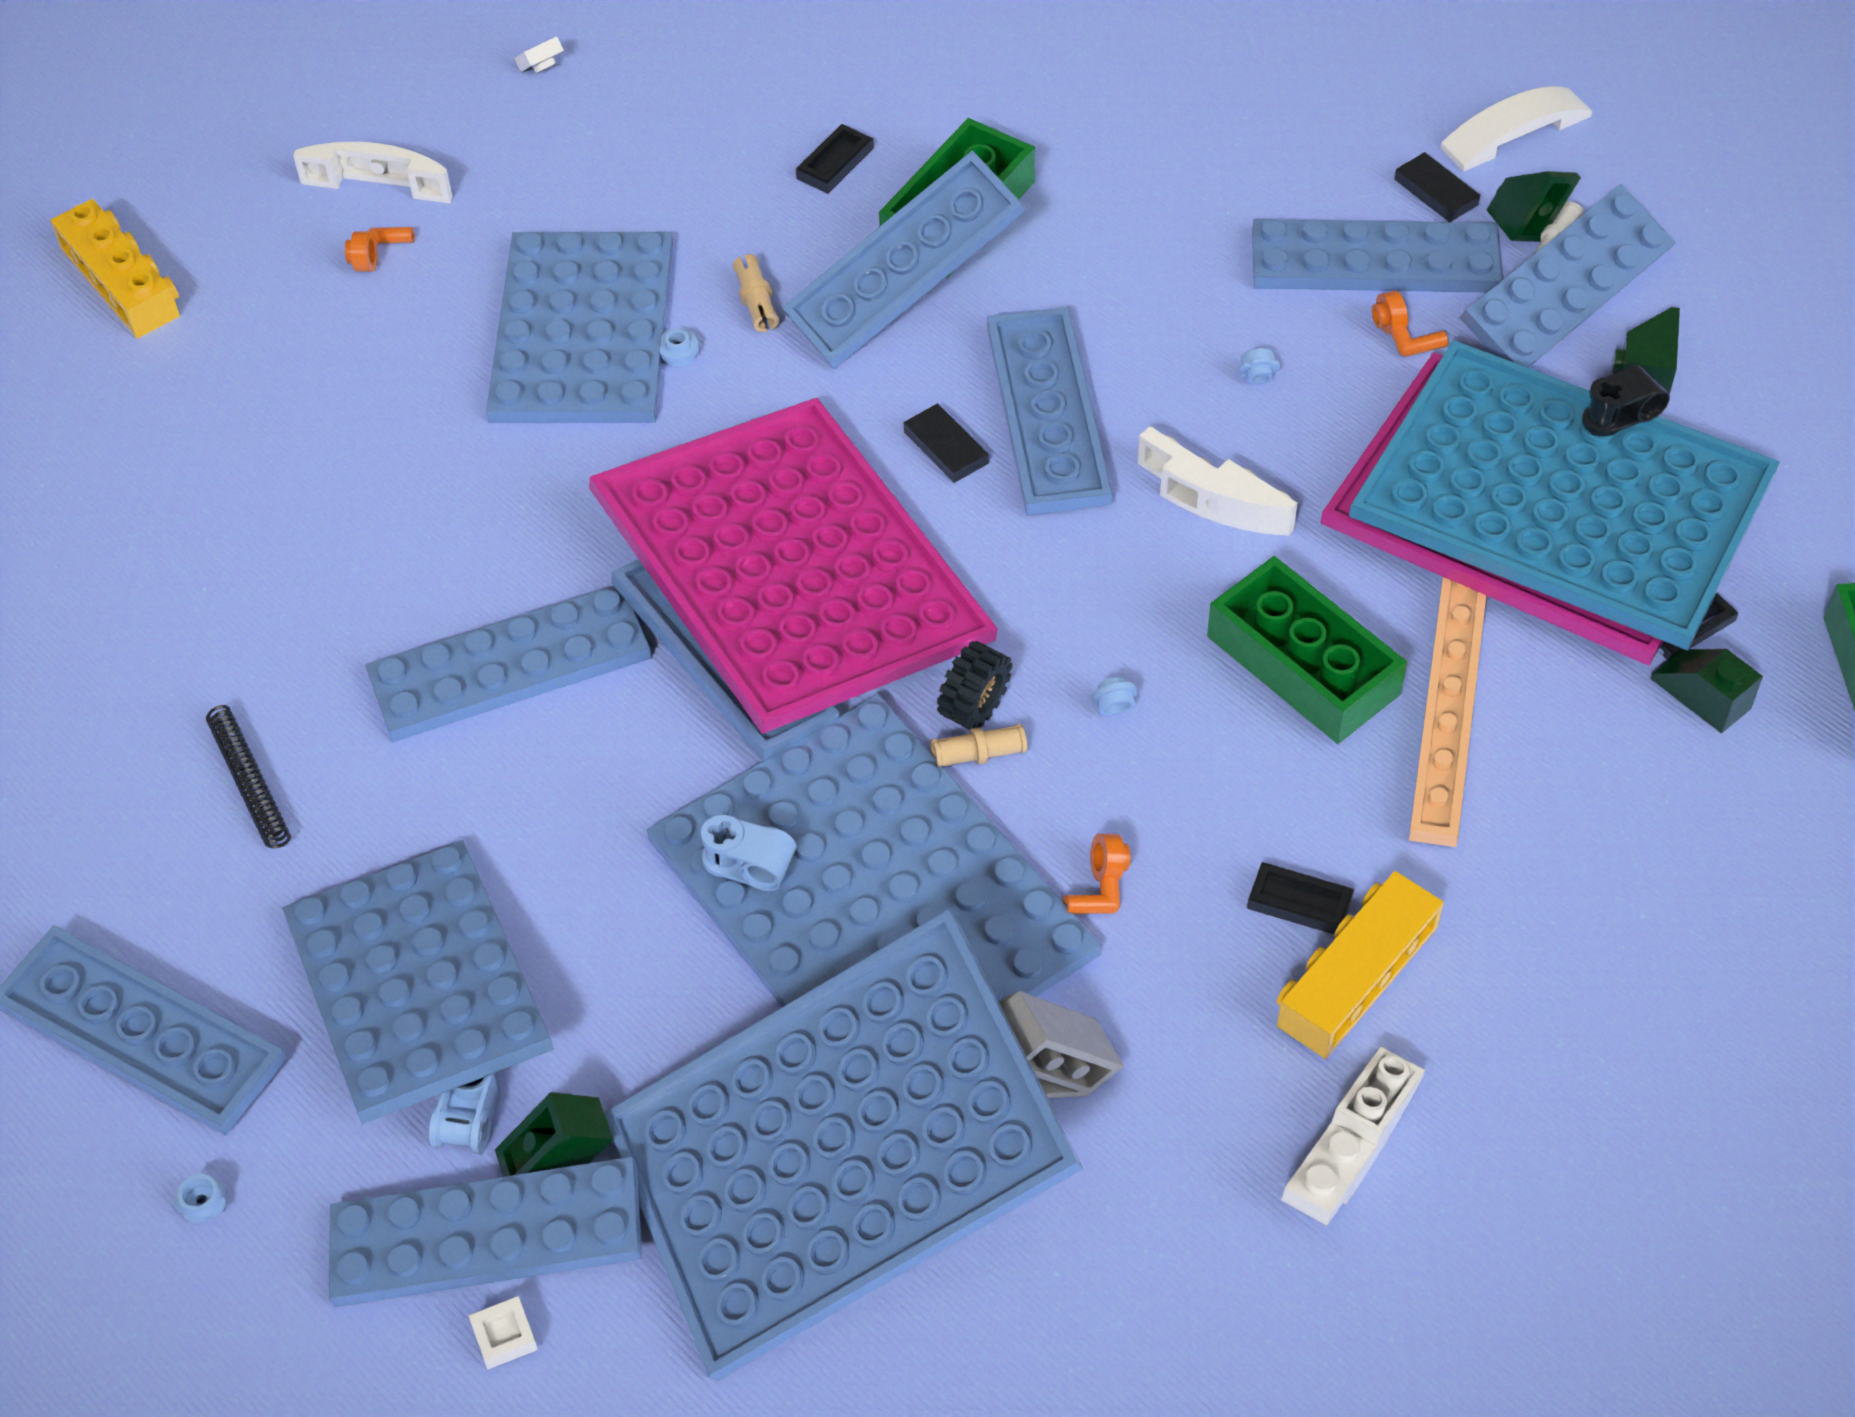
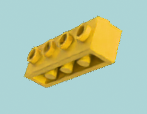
(116, 267)
(1358, 963)

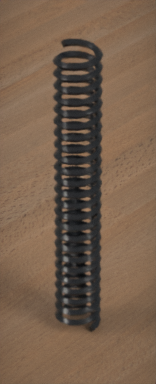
(280, 825)

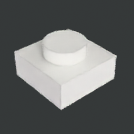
(540, 56)
(503, 1332)

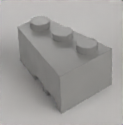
(1061, 1045)

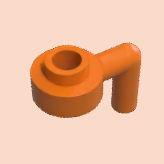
(362, 248)
(1392, 317)
(1108, 861)

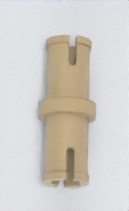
(755, 293)
(979, 745)

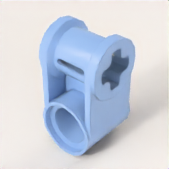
(750, 856)
(465, 1115)

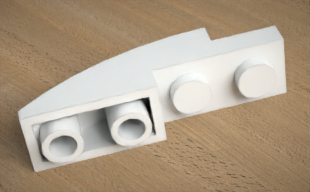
(1222, 495)
(1354, 1136)

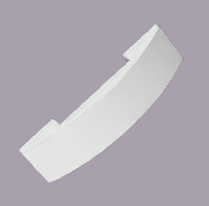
(1513, 117)
(373, 162)

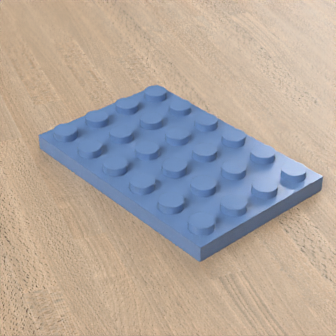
(581, 328)
(415, 981)

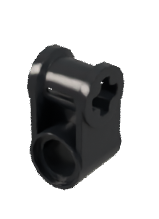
(1624, 401)

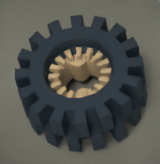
(974, 685)

